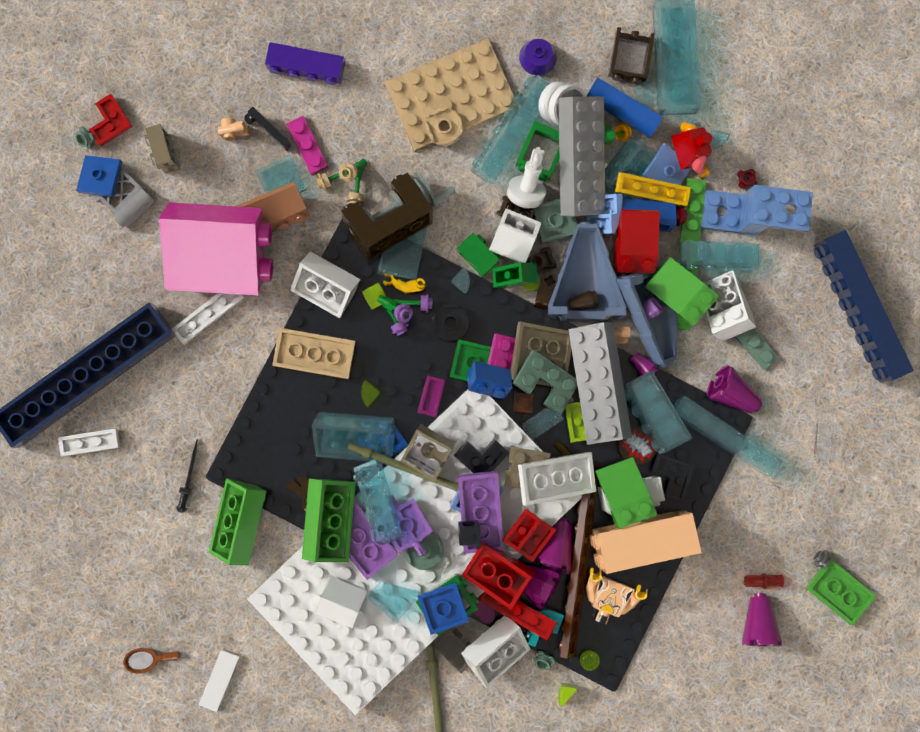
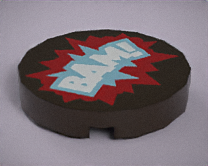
(637, 447)

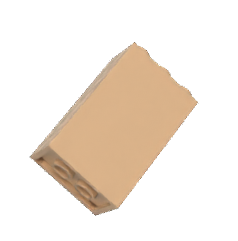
(645, 542)

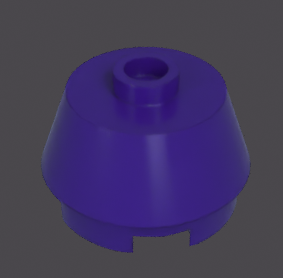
(537, 57)

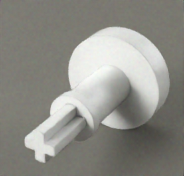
(527, 189)

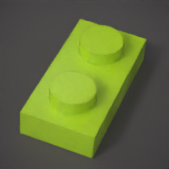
(575, 422)

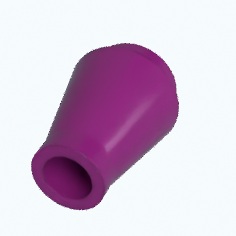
(643, 364)

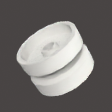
(550, 99)

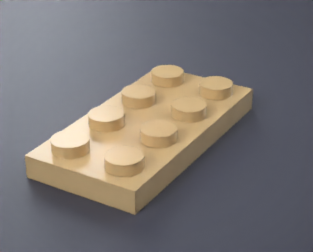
(314, 353)

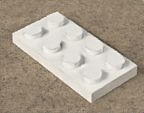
(556, 478)

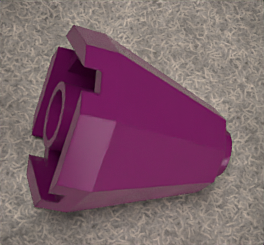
(542, 585)

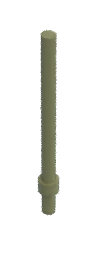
(369, 453)
(432, 666)

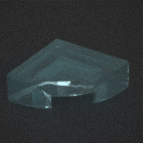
(718, 138)
(462, 280)

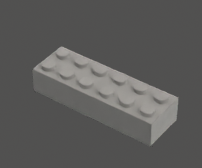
(582, 156)
(600, 383)

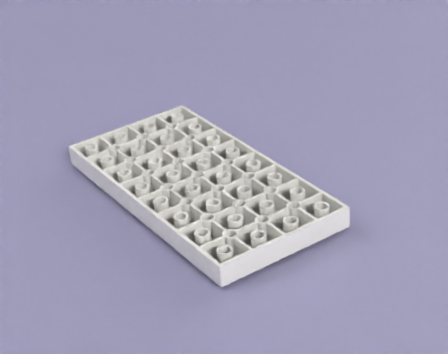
(372, 653)

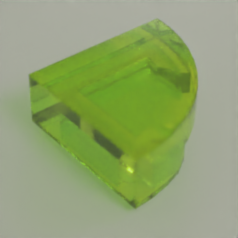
(368, 393)

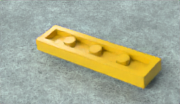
(652, 189)

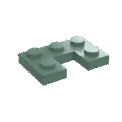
(541, 368)

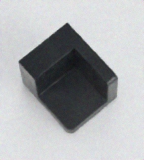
(469, 533)

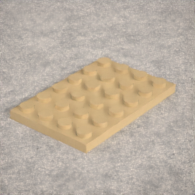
(462, 81)

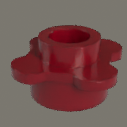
(751, 174)
(681, 215)

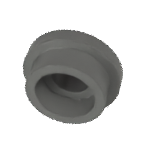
(822, 559)

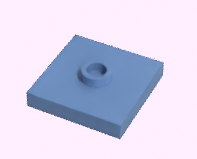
(666, 167)

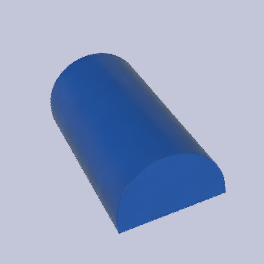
(626, 108)

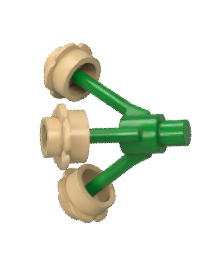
(348, 172)

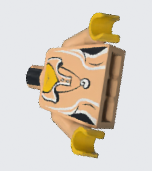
(611, 596)

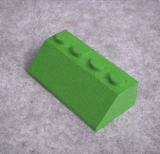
(328, 520)
(237, 522)

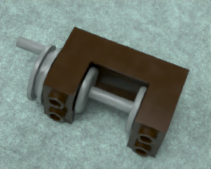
(398, 221)

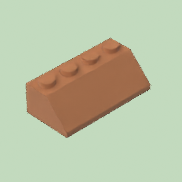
(281, 206)

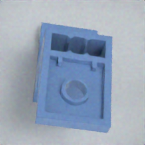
(757, 210)

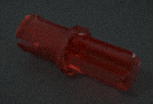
(764, 580)

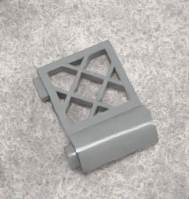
(132, 206)

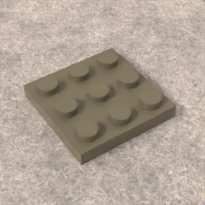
(547, 341)

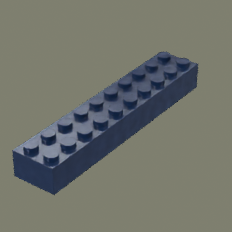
(84, 375)

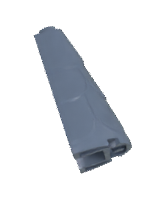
(585, 270)
(658, 335)

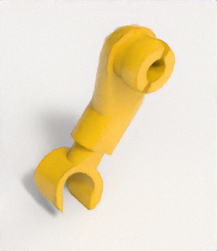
(406, 287)

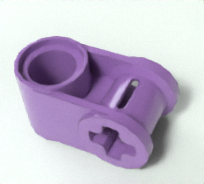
(652, 308)

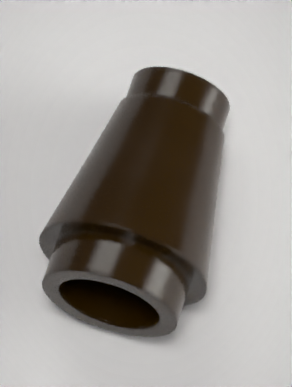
(584, 301)

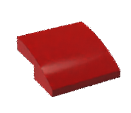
(529, 535)

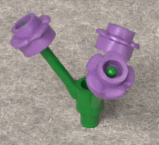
(403, 312)

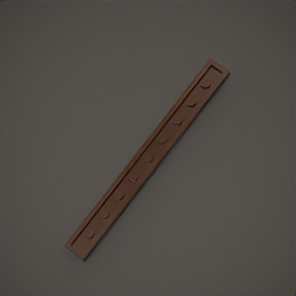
(578, 571)

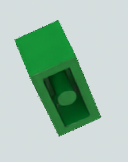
(478, 254)
(514, 275)

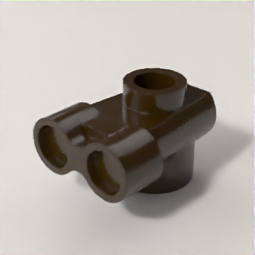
(543, 259)

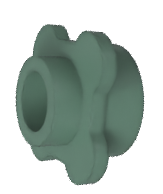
(84, 137)
(543, 660)

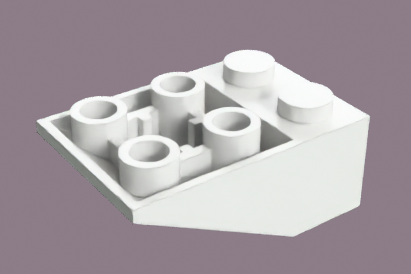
(730, 311)

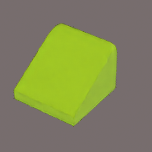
(372, 294)
(565, 692)

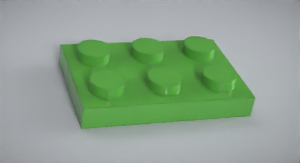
(840, 592)

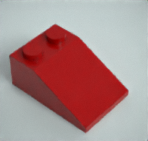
(637, 241)
(499, 575)

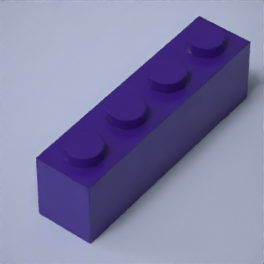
(305, 63)

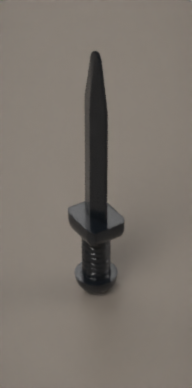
(185, 491)

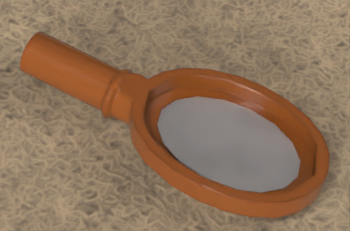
(145, 659)

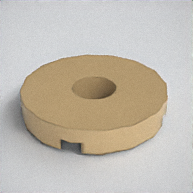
(441, 137)

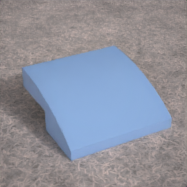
(609, 221)

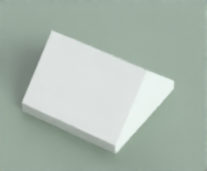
(341, 601)

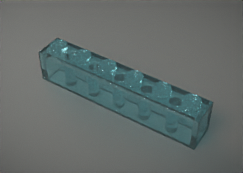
(510, 132)
(727, 436)

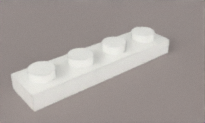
(205, 316)

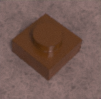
(523, 403)

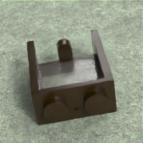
(631, 56)

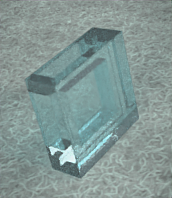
(645, 92)

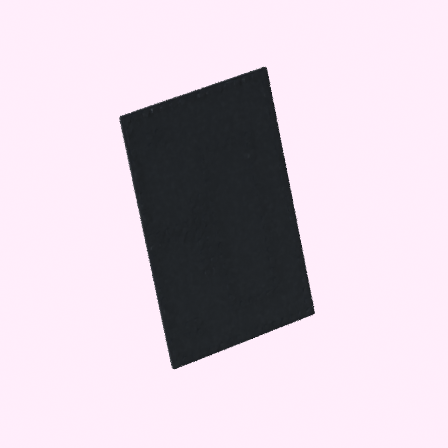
(276, 440)

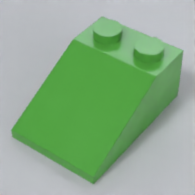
(681, 291)
(625, 493)

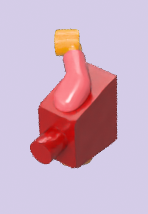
(693, 148)

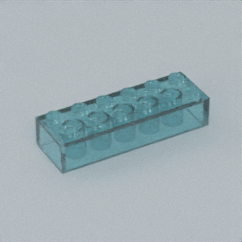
(676, 57)

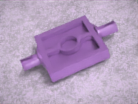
(413, 525)

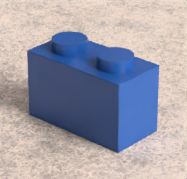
(489, 380)

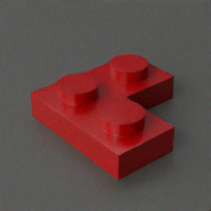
(114, 121)

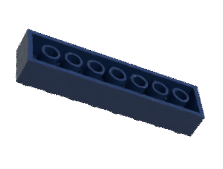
(862, 307)

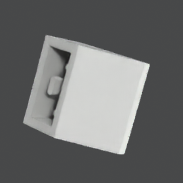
(515, 236)

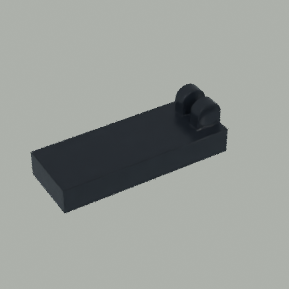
(254, 116)

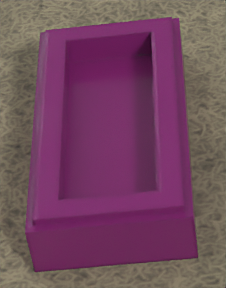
(431, 396)

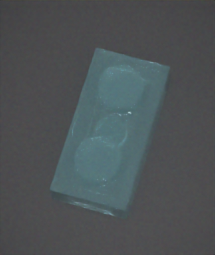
(541, 423)

